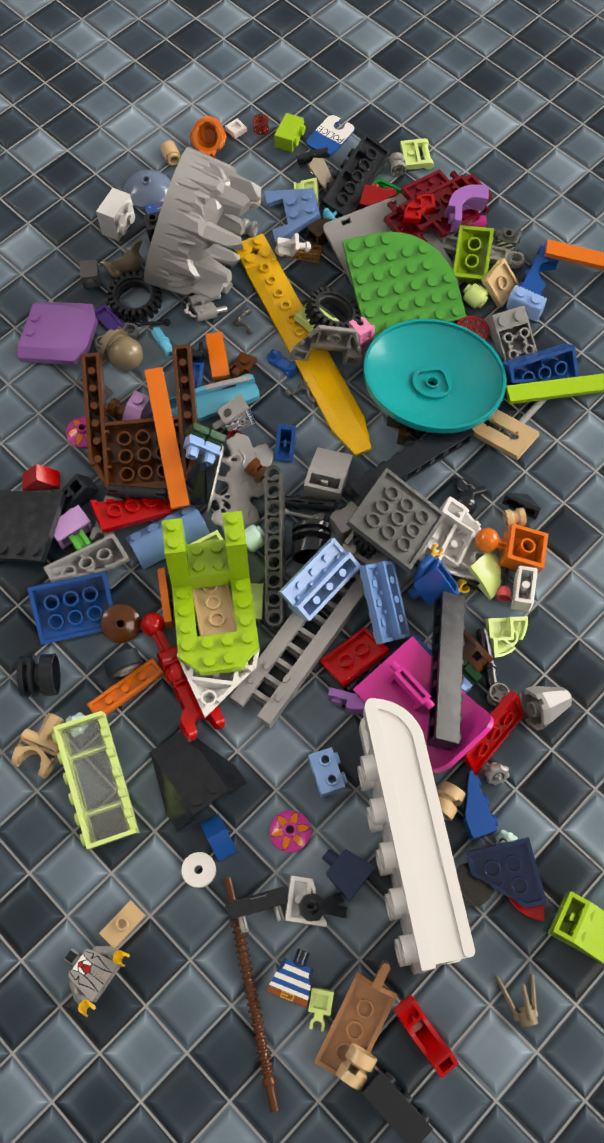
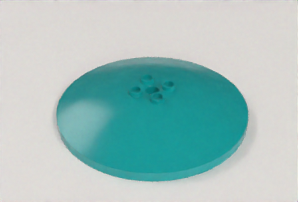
(455, 359)

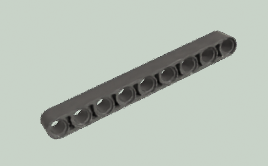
(278, 554)

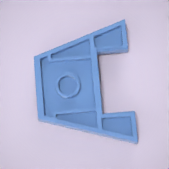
(300, 210)

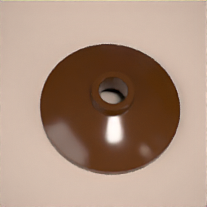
(131, 623)

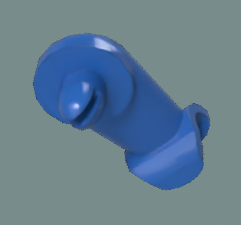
(279, 361)

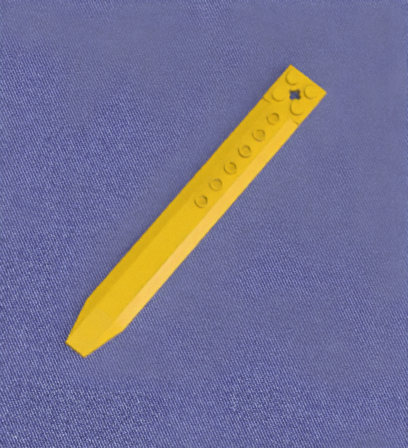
(319, 370)

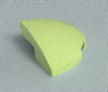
(487, 573)
(505, 633)

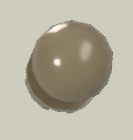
(121, 350)

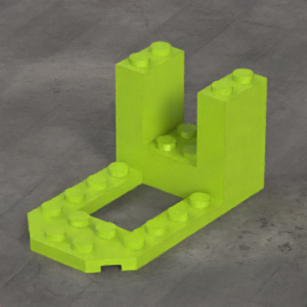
(210, 566)

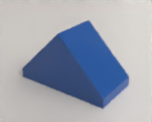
(285, 442)
(218, 837)

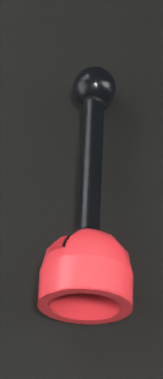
(504, 592)

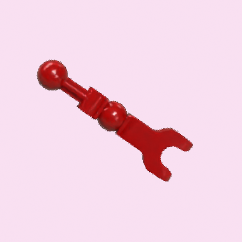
(153, 626)

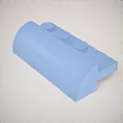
(319, 579)

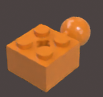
(518, 546)

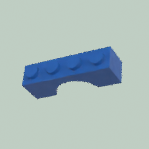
(532, 279)

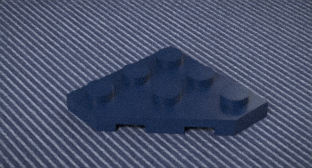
(510, 870)

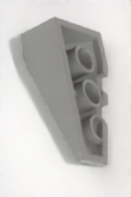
(94, 558)

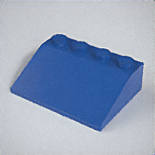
(70, 606)

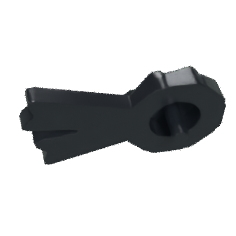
(313, 906)

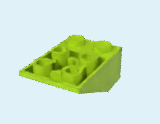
(580, 926)

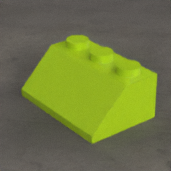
(473, 253)

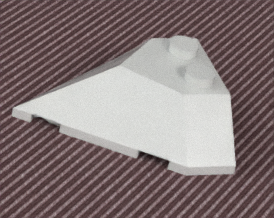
(213, 689)

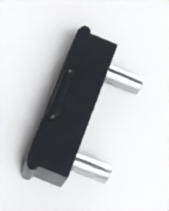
(256, 903)

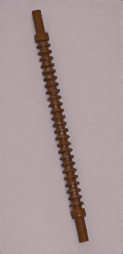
(269, 1080)

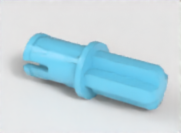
(162, 342)

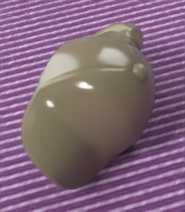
(127, 263)

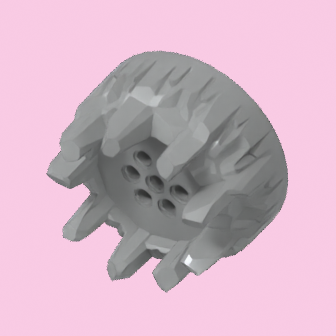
(194, 225)

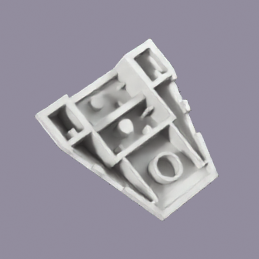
(457, 538)

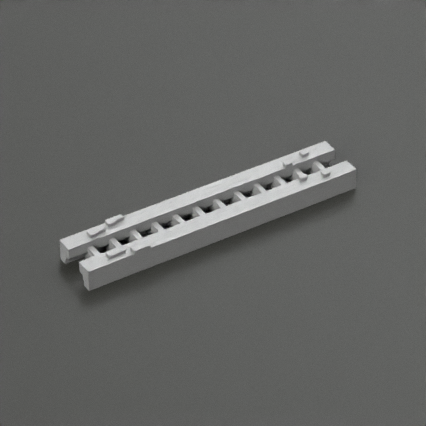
(307, 658)

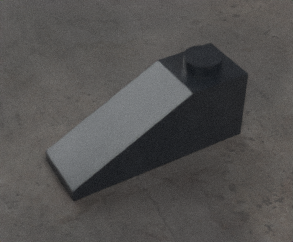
(78, 492)

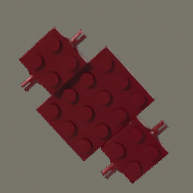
(442, 188)

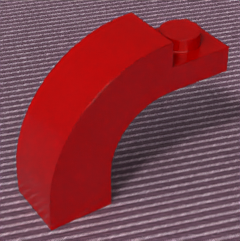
(425, 1036)

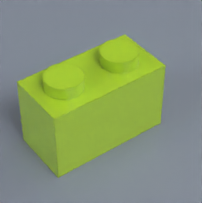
(289, 132)

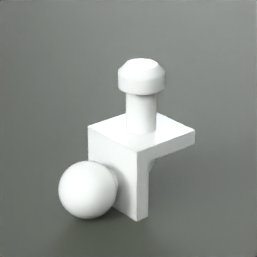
(289, 247)

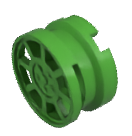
(79, 540)

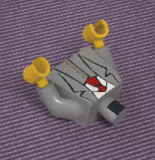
(92, 973)

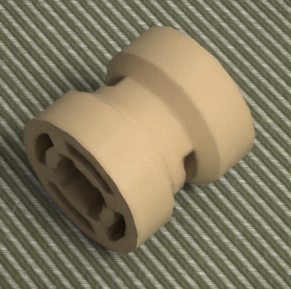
(517, 517)

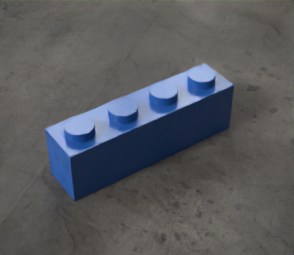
(543, 365)

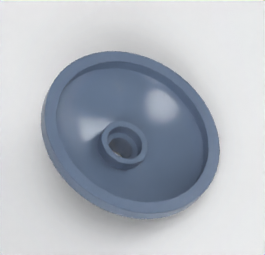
(147, 187)

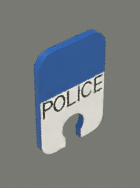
(328, 136)

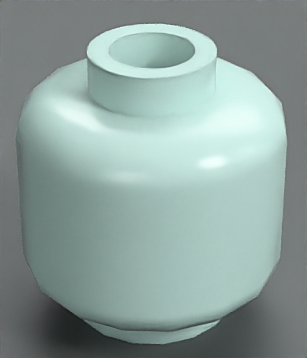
(254, 538)

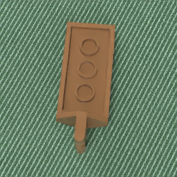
(357, 1019)

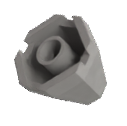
(544, 704)

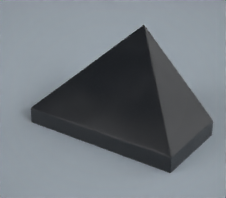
(517, 500)

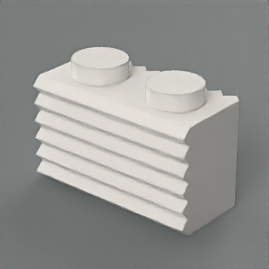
(524, 588)

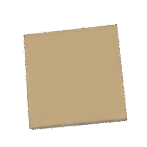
(500, 282)

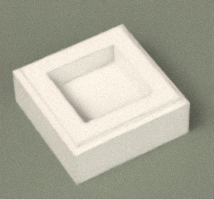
(236, 128)

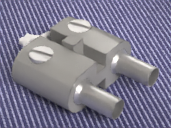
(203, 308)

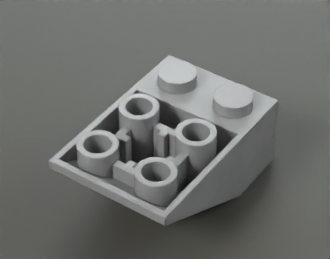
(512, 333)
(327, 475)

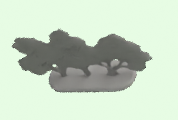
(240, 484)

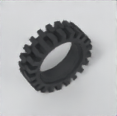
(333, 298)
(133, 313)

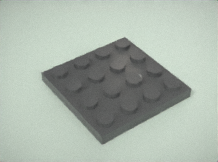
(396, 519)

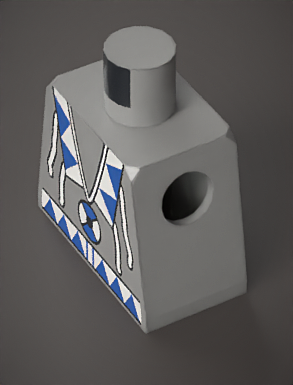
(234, 416)

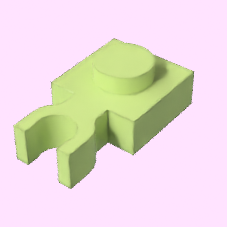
(320, 1004)

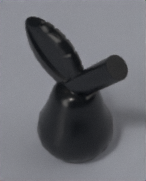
(468, 494)

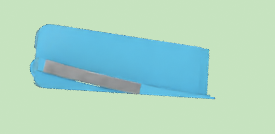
(214, 396)

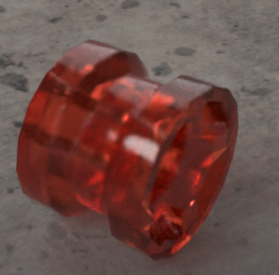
(260, 124)

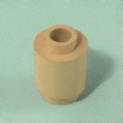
(170, 152)

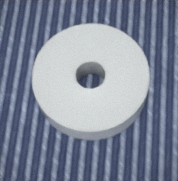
(191, 863)

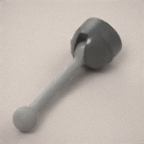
(319, 515)

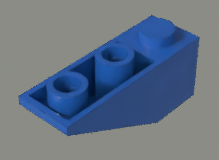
(476, 813)

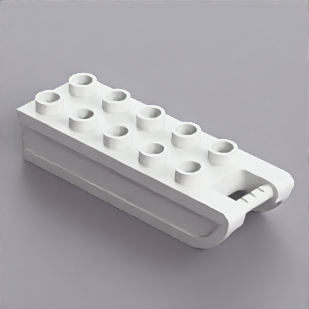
(414, 840)

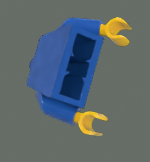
(433, 578)

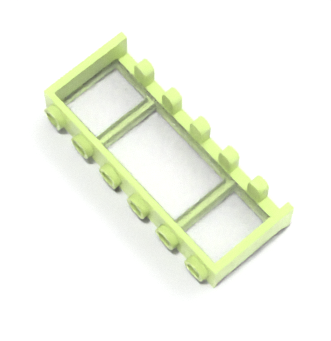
(95, 780)

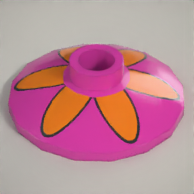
(74, 433)
(294, 841)

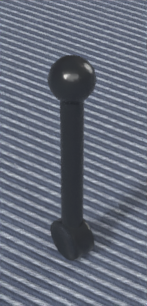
(166, 322)

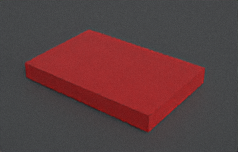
(353, 657)

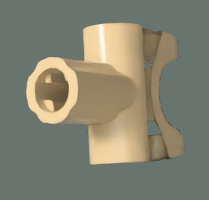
(38, 744)

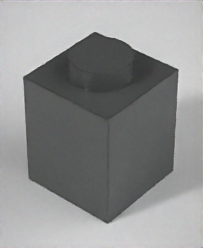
(90, 274)

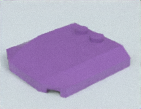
(57, 333)

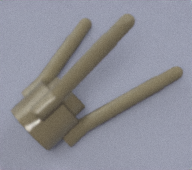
(528, 1013)

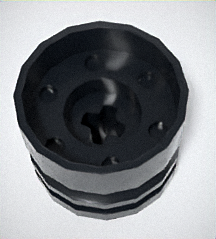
(308, 538)
(41, 676)

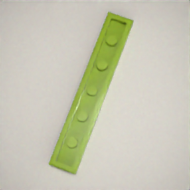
(555, 388)

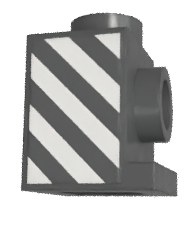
(508, 238)

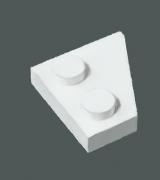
(297, 889)

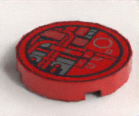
(476, 325)

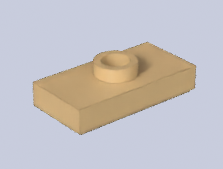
(122, 924)

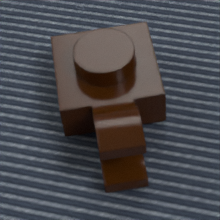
(243, 364)

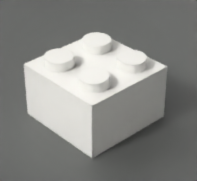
(115, 214)

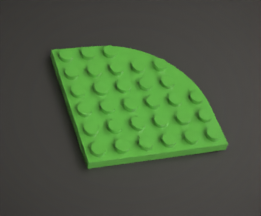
(401, 280)

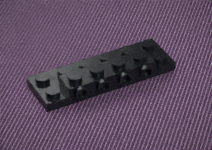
(358, 170)

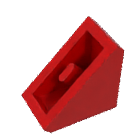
(40, 478)

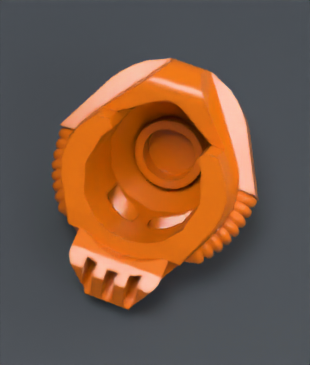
(208, 135)

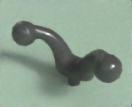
(239, 322)
(288, 392)

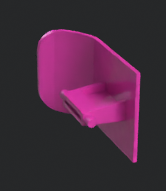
(406, 682)

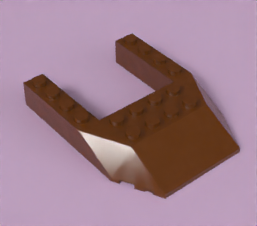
(130, 449)

